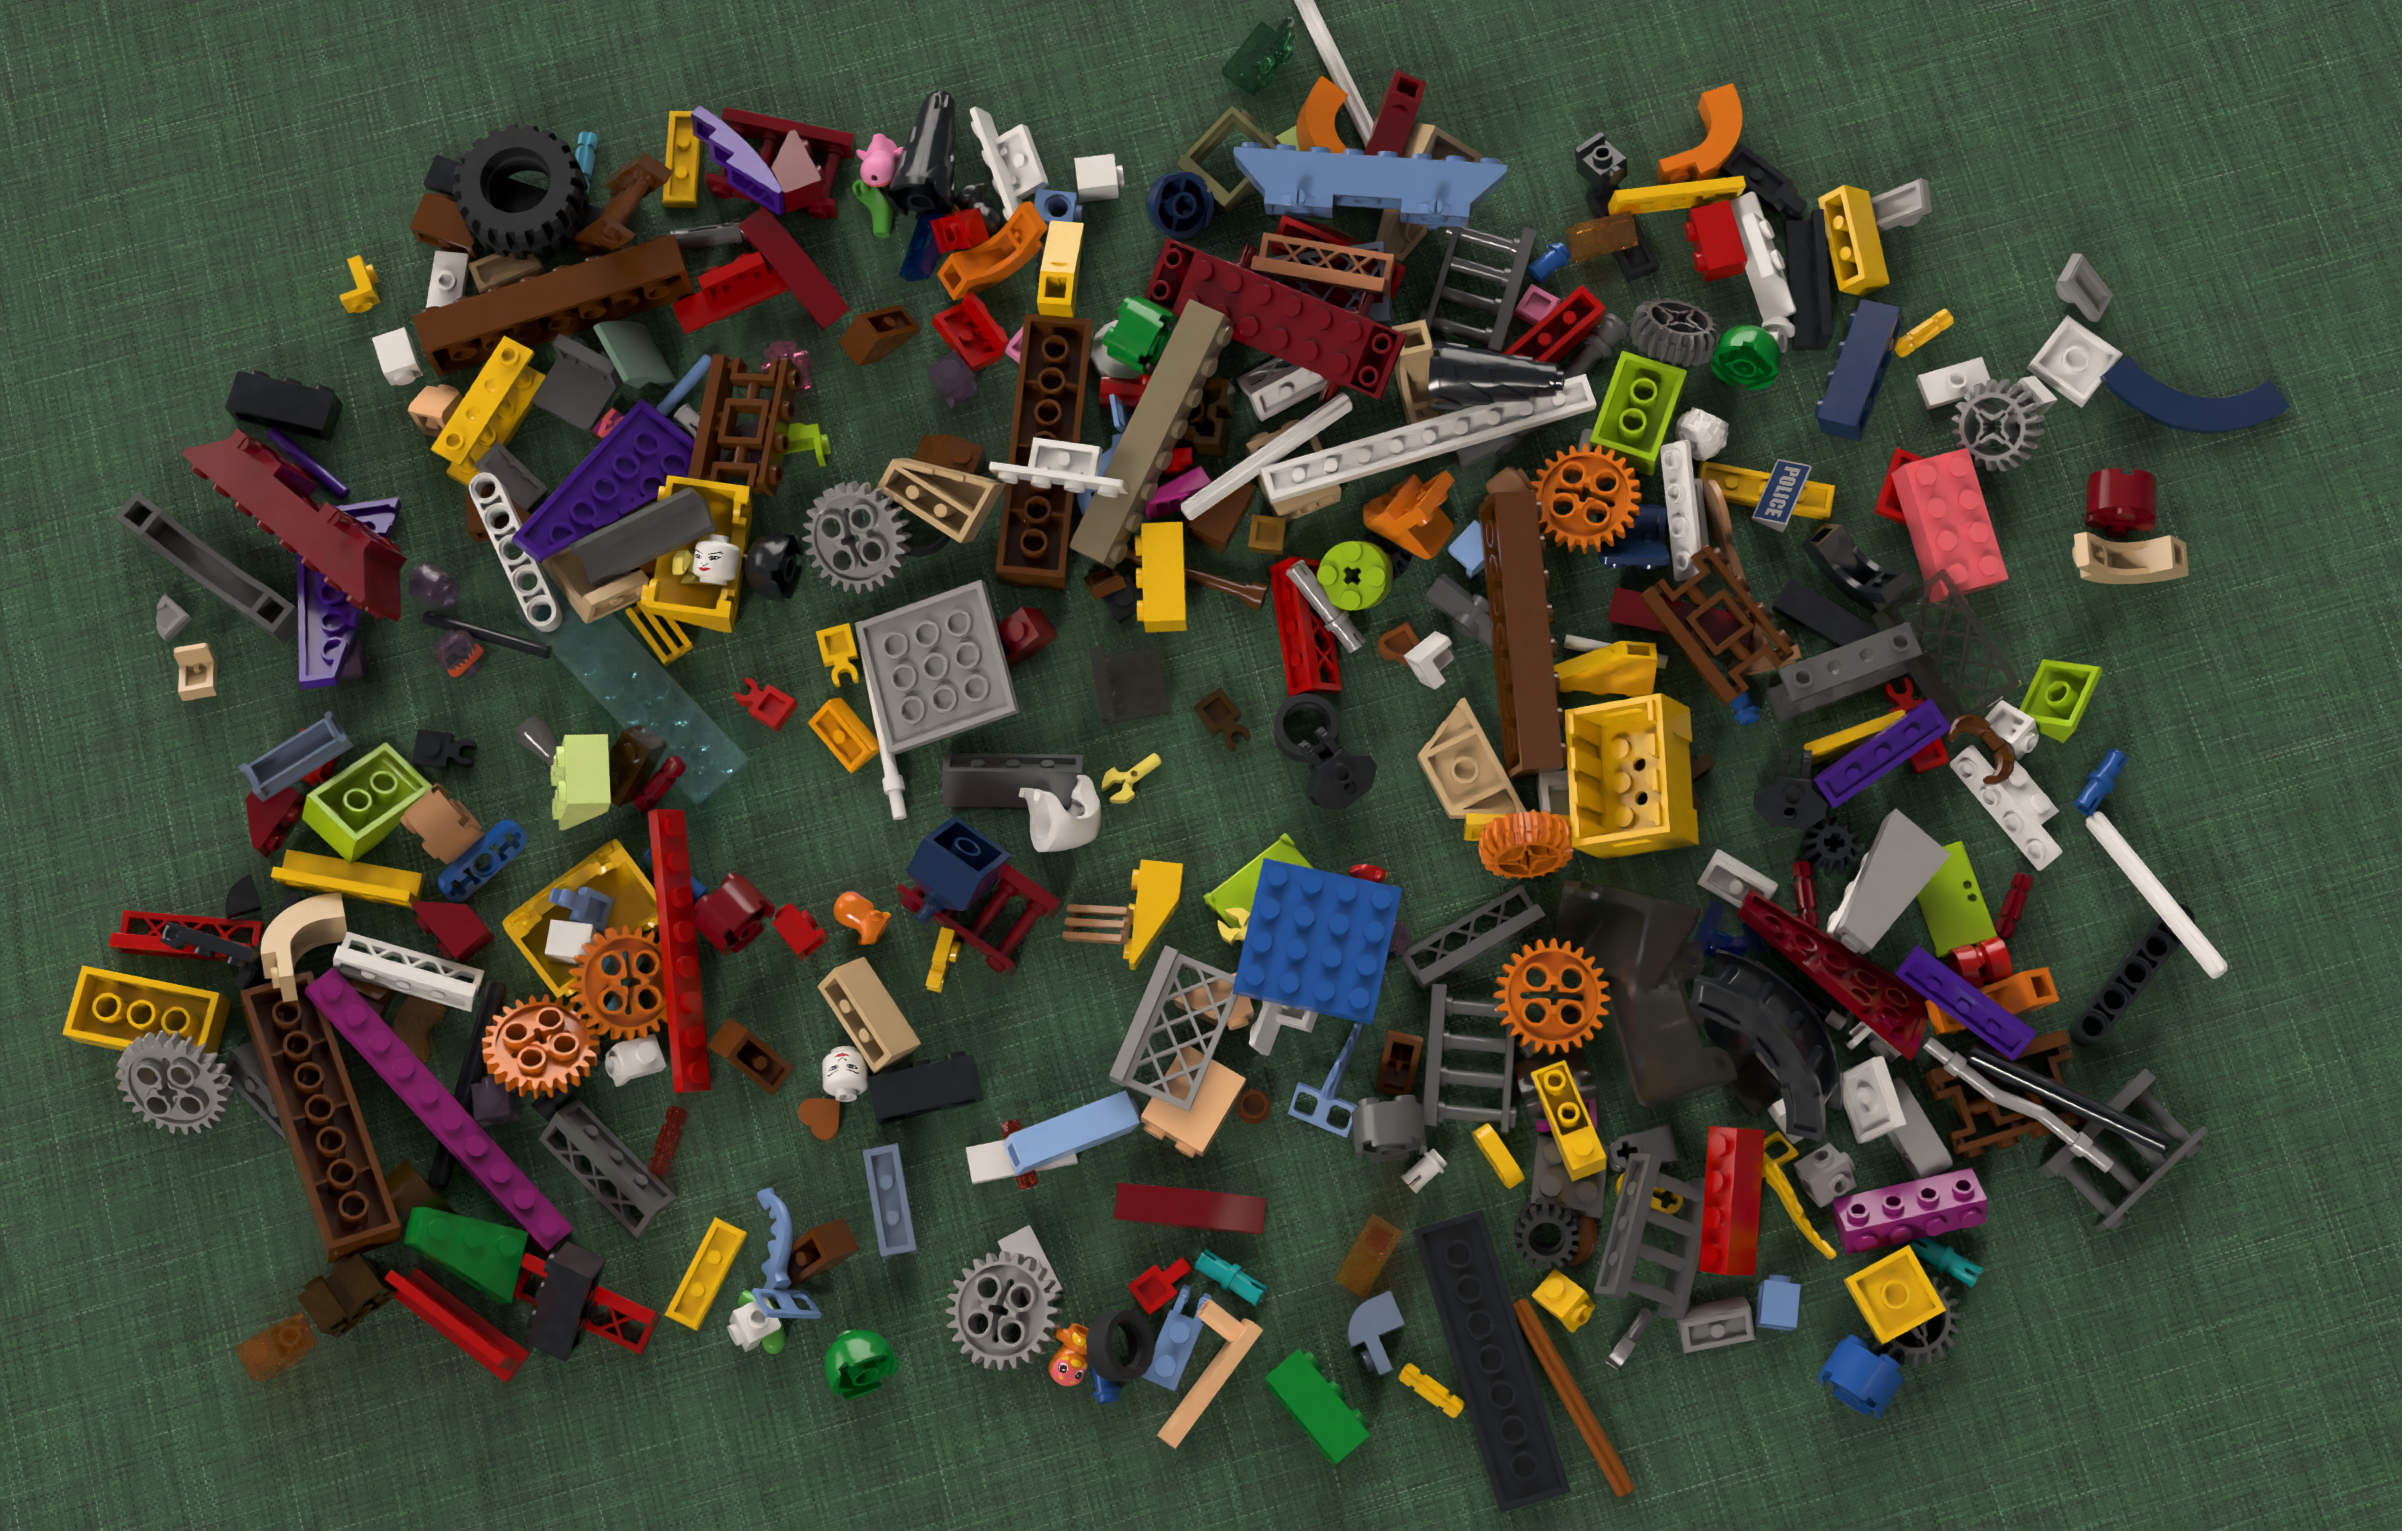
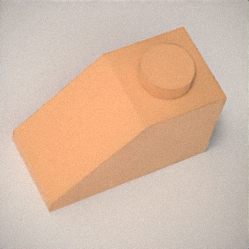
(434, 408)
(1220, 990)

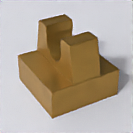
(1266, 534)

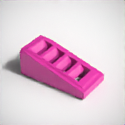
(1172, 494)

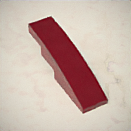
(793, 267)
(1630, 611)
(1189, 1208)

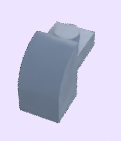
(1369, 1323)

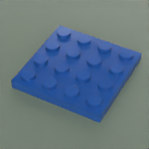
(1317, 941)

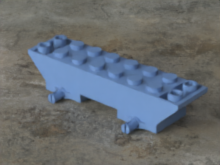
(1422, 188)

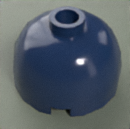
(1179, 204)

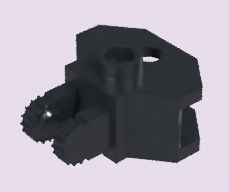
(1335, 770)
(1793, 792)

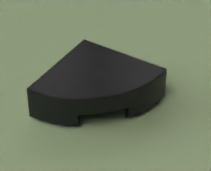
(242, 898)

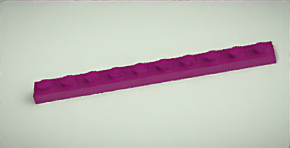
(439, 1110)

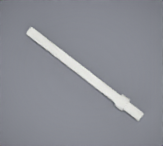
(893, 782)

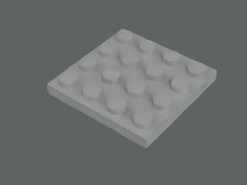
(937, 667)

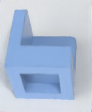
(1469, 550)

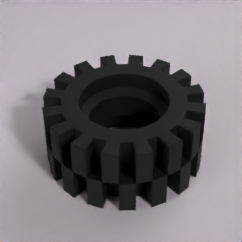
(1546, 1213)

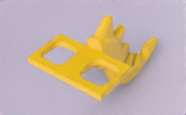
(1781, 1185)

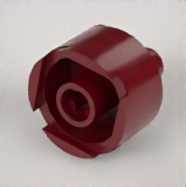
(2121, 501)
(732, 914)

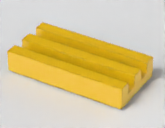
(676, 652)

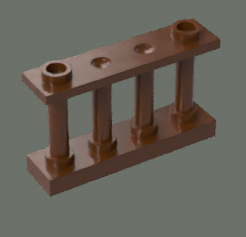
(627, 189)

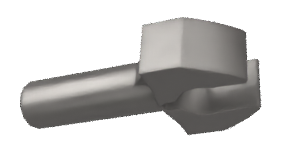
(1630, 1338)

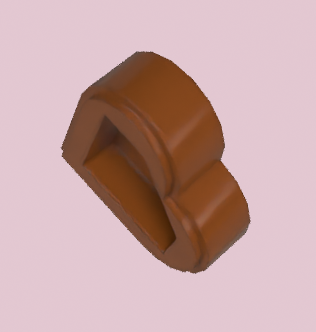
(1397, 643)
(821, 1116)

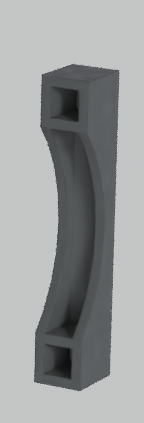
(209, 568)

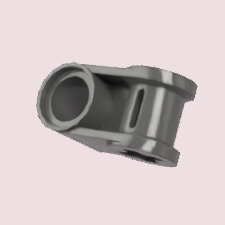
(1653, 1141)

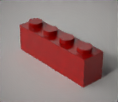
(1561, 328)
(1731, 1200)

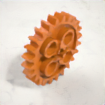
(1594, 470)
(1551, 964)
(595, 983)
(540, 1046)

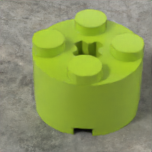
(1375, 575)

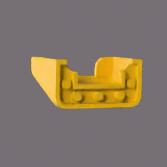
(703, 603)
(606, 871)

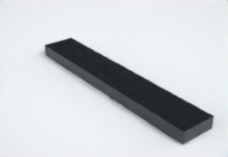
(509, 196)

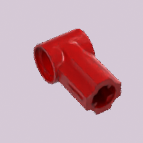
(1126, 389)

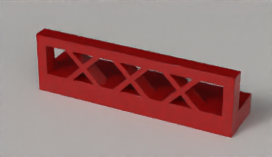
(1297, 631)
(150, 943)
(603, 1297)

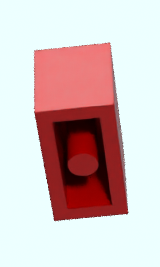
(1715, 241)

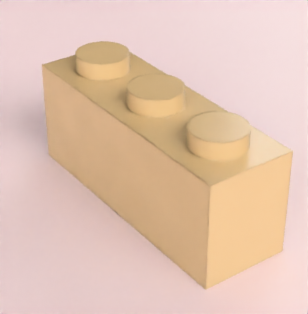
(869, 1014)

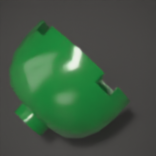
(1747, 357)
(858, 1362)

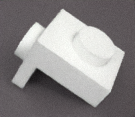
(634, 1059)
(751, 1325)

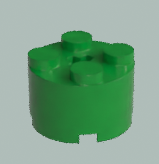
(1139, 333)

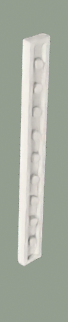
(1421, 441)

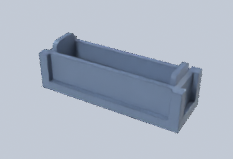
(297, 757)
(890, 1201)

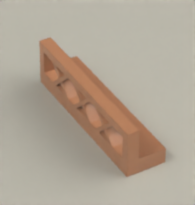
(1324, 276)

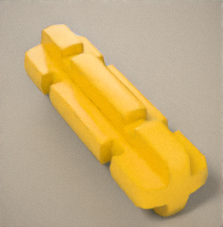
(1923, 332)
(1431, 1390)

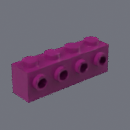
(1909, 1211)

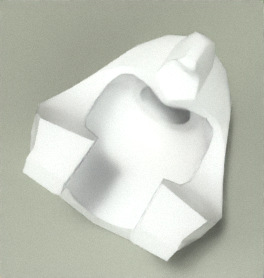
(1058, 829)

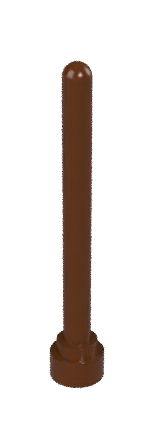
(1251, 593)

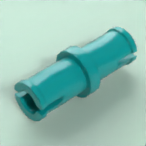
(1946, 1260)
(1230, 1277)

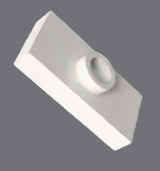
(448, 278)
(1951, 382)
(1026, 1243)

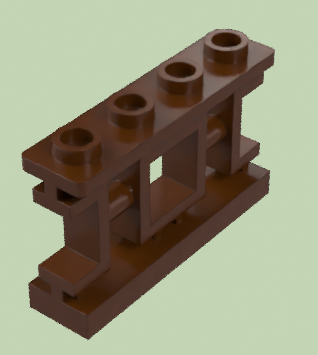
(719, 421)
(1694, 642)
(2017, 1123)

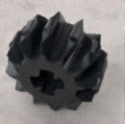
(1833, 832)

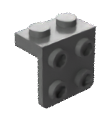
(578, 383)

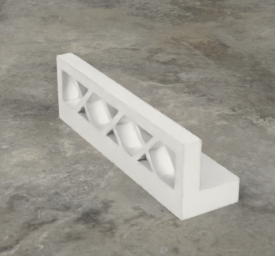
(1279, 386)
(408, 977)

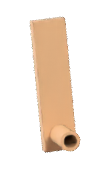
(1239, 1339)

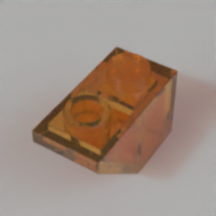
(1368, 1256)
(277, 1348)

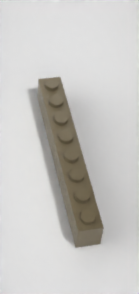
(1153, 432)

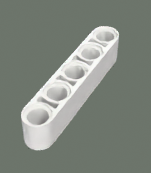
(520, 568)

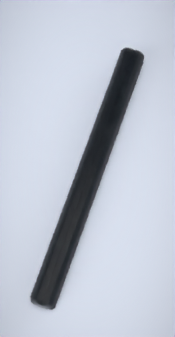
(469, 1074)
(2068, 1099)

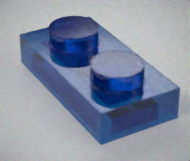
(922, 251)

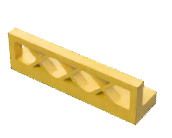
(353, 880)

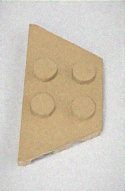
(1466, 768)

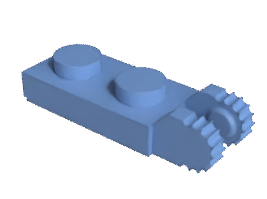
(1175, 1343)

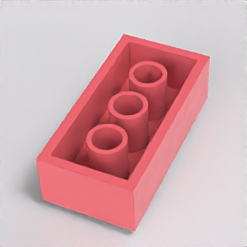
(1949, 522)

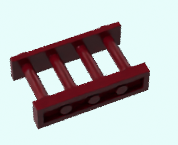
(772, 133)
(1010, 884)

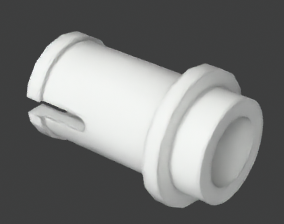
(1425, 1169)

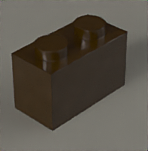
(633, 762)

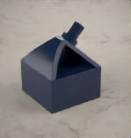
(955, 868)

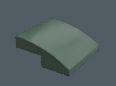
(634, 353)

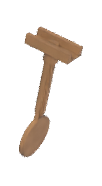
(1721, 528)

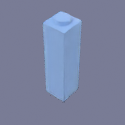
(1072, 1132)

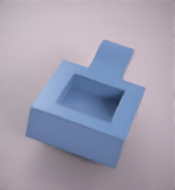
(587, 905)

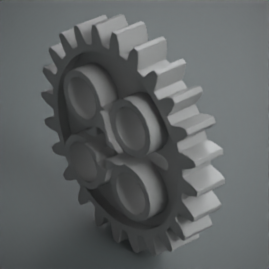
(883, 529)
(174, 1082)
(1033, 1319)

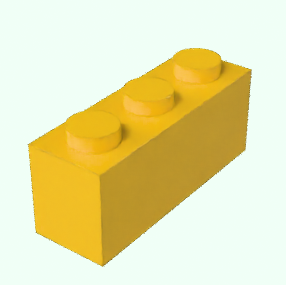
(1854, 241)
(1161, 577)

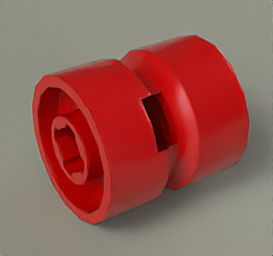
(1982, 964)

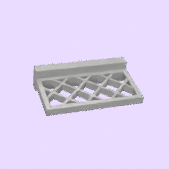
(1145, 1024)

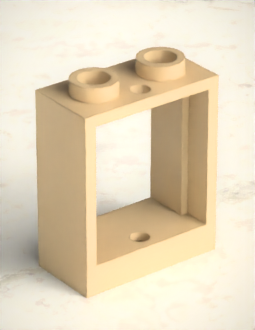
(1299, 505)

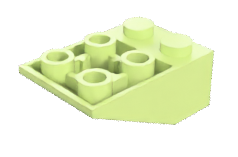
(581, 779)

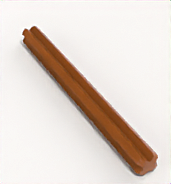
(1572, 1398)

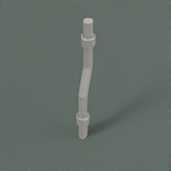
(2078, 1142)

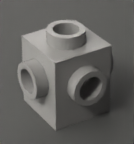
(1826, 1174)

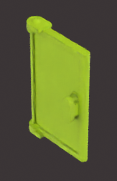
(1241, 887)
(1951, 905)

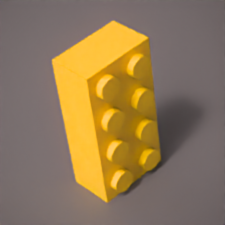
(117, 1008)

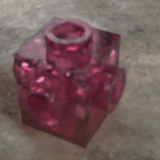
(788, 350)

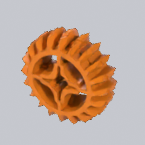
(1525, 844)

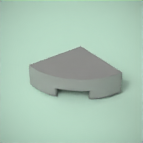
(170, 618)

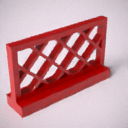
(459, 1323)

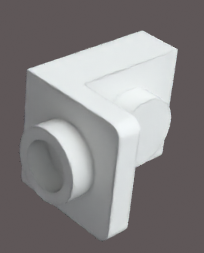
(2014, 728)
(1877, 1044)

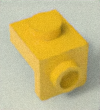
(365, 295)
(1564, 1300)

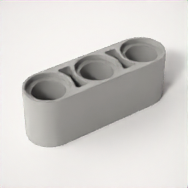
(1917, 1139)

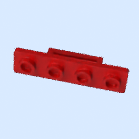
(728, 291)

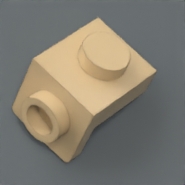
(196, 671)

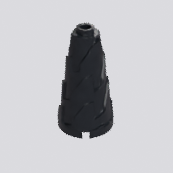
(925, 169)
(1482, 377)

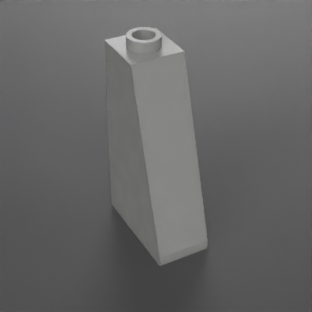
(1891, 877)

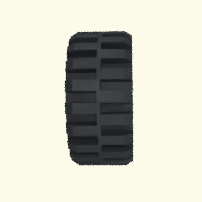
(509, 153)

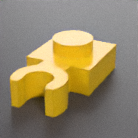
(838, 649)
(946, 951)

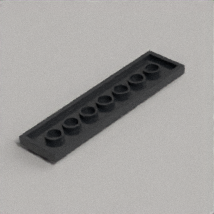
(1491, 1361)

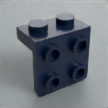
(1643, 543)

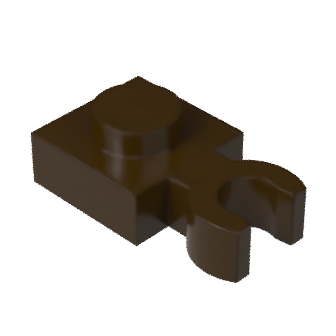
(1220, 715)

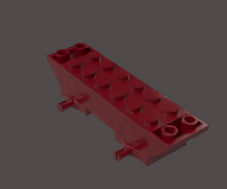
(1296, 327)
(324, 536)

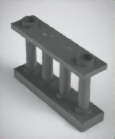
(1509, 279)
(1843, 672)
(1438, 1075)
(2139, 1093)
(1627, 1230)

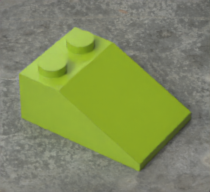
(364, 802)

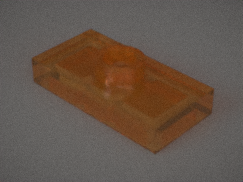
(1602, 236)

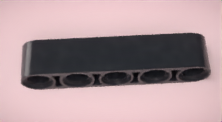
(2120, 987)

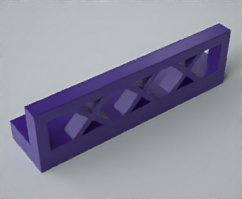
(1881, 753)
(1965, 1003)

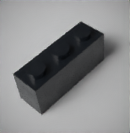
(284, 404)
(924, 1088)
(565, 1300)

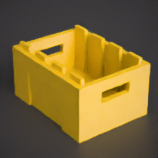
(1604, 782)

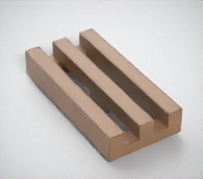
(1113, 911)

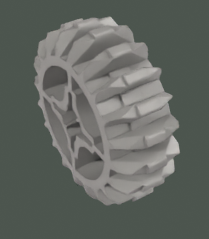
(1978, 409)

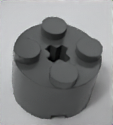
(1388, 1128)

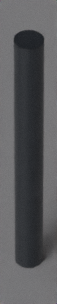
(488, 635)

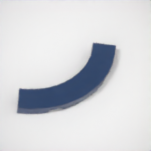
(2188, 411)

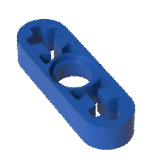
(482, 875)

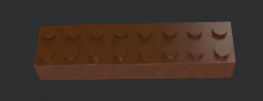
(554, 303)
(1051, 407)
(1521, 634)
(321, 1120)

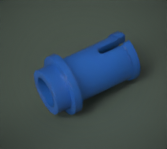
(1549, 262)
(1745, 709)
(1105, 1390)

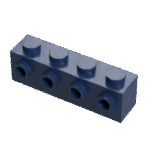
(1859, 369)

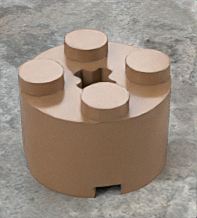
(443, 824)

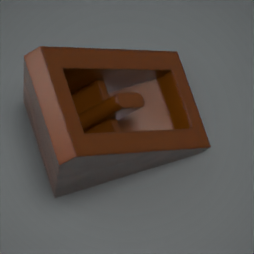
(1398, 1063)

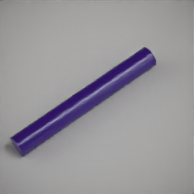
(308, 463)

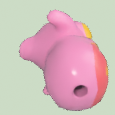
(879, 161)

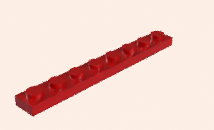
(679, 951)

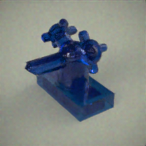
(1711, 938)

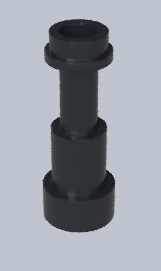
(549, 1106)

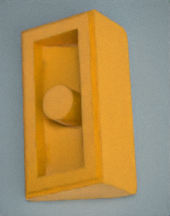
(844, 734)

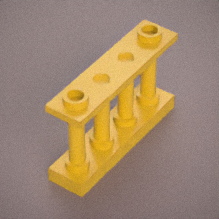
(490, 409)

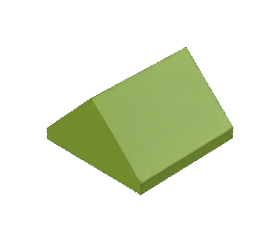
(2060, 696)

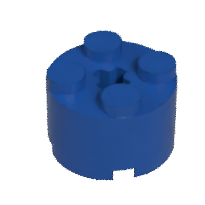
(1861, 1377)

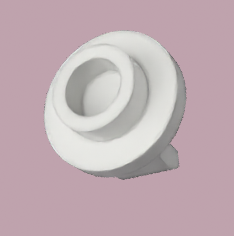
(1781, 330)

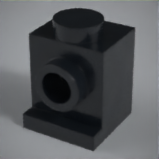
(1600, 163)

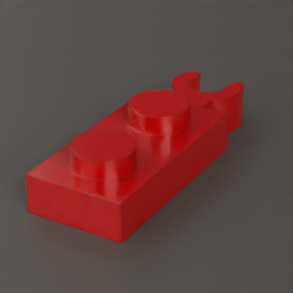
(1933, 754)

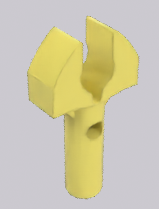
(684, 560)
(1129, 778)
(1231, 935)

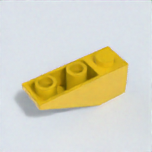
(1060, 269)
(1616, 669)
(1157, 899)
(1569, 1121)

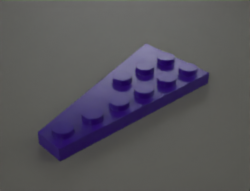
(610, 482)
(324, 616)

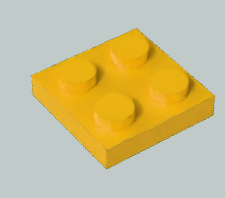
(1894, 1295)

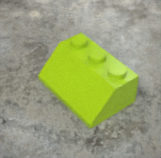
(1638, 411)

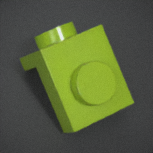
(808, 437)

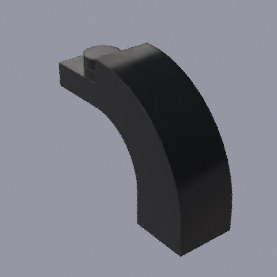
(1852, 570)

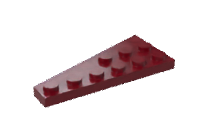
(1863, 987)

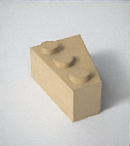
(942, 496)

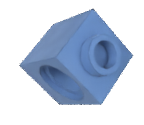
(1049, 200)
(1777, 1303)

